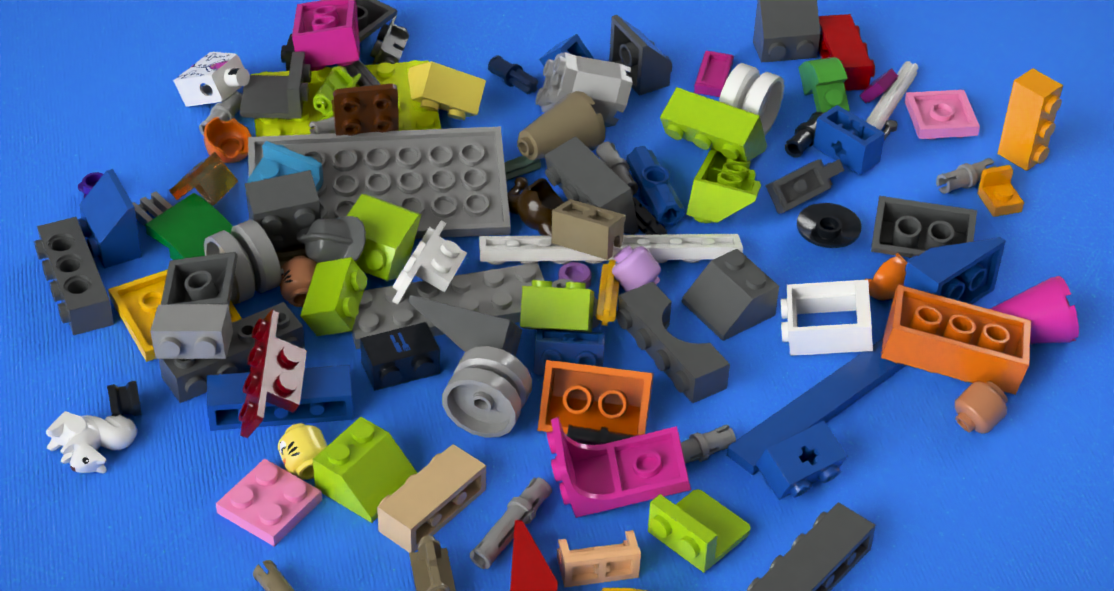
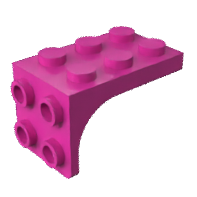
(618, 471)

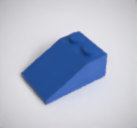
(957, 270)

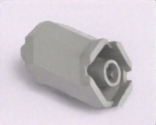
(599, 79)

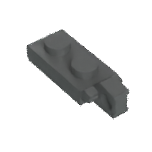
(802, 184)

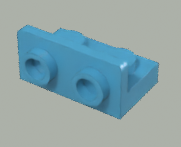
(281, 161)

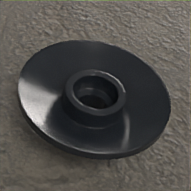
(829, 225)

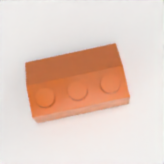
(595, 398)

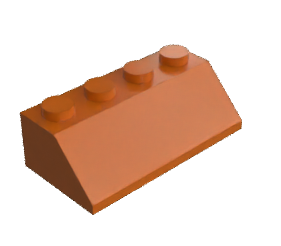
(957, 339)

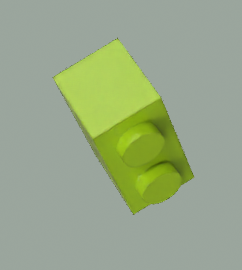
(334, 297)
(557, 307)

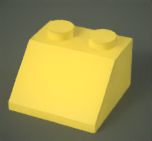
(446, 89)

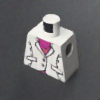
(222, 77)

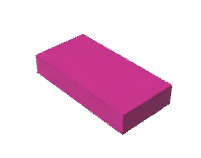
(713, 73)

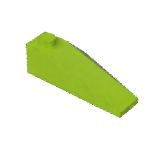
(721, 188)

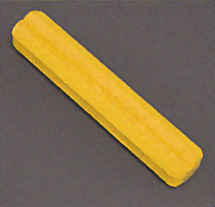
(607, 295)

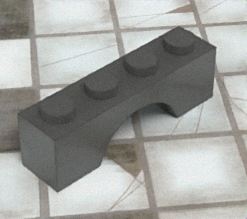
(692, 367)

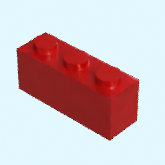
(842, 40)

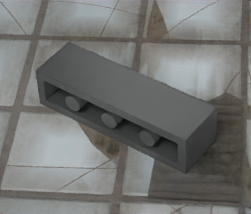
(822, 555)

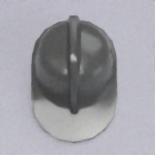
(334, 239)

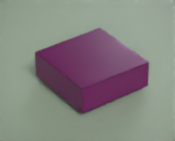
(879, 86)

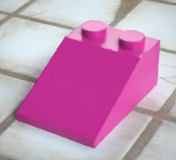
(327, 33)

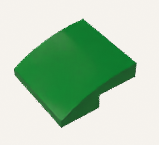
(187, 226)

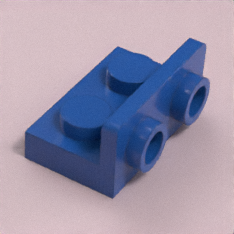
(568, 347)

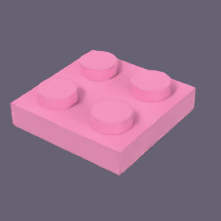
(941, 114)
(269, 502)

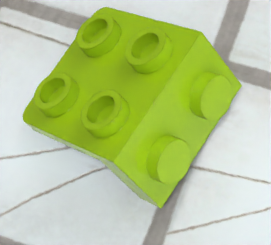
(696, 528)

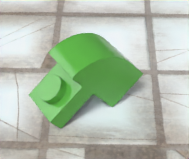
(826, 82)

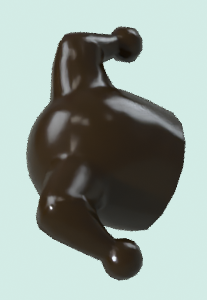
(534, 204)

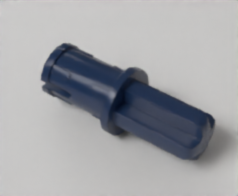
(513, 74)

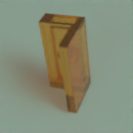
(210, 179)

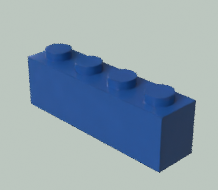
(324, 398)

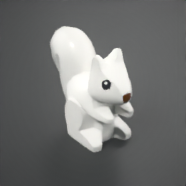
(85, 435)

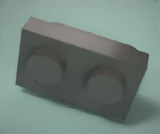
(278, 95)

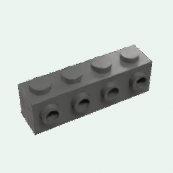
(189, 376)

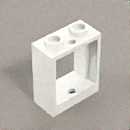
(825, 298)

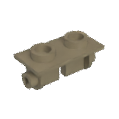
(431, 566)

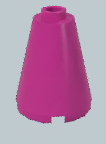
(1047, 309)

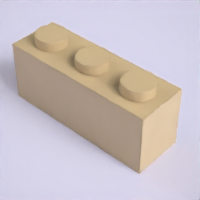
(431, 497)

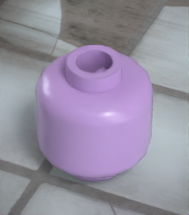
(635, 268)

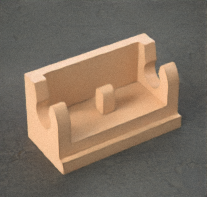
(599, 563)

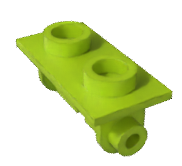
(336, 79)

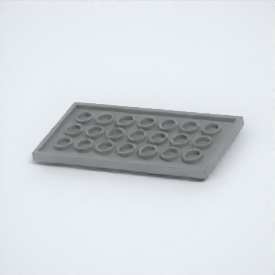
(434, 172)

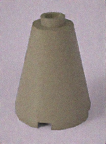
(560, 123)

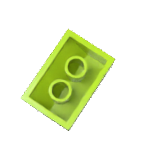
(713, 125)

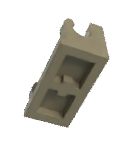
(587, 228)

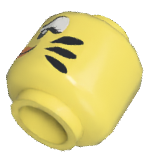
(299, 447)

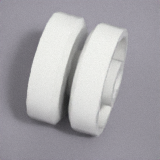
(754, 93)

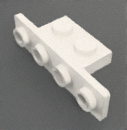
(432, 261)

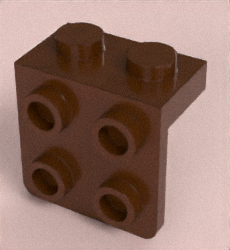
(365, 109)

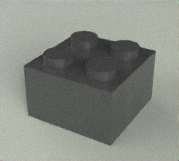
(284, 207)

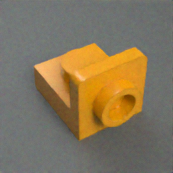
(998, 193)

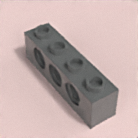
(73, 275)

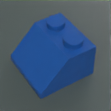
(110, 222)

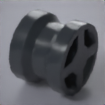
(124, 399)

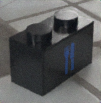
(400, 356)

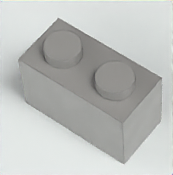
(192, 331)

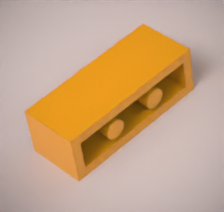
(1030, 119)

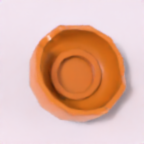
(227, 139)
(887, 278)

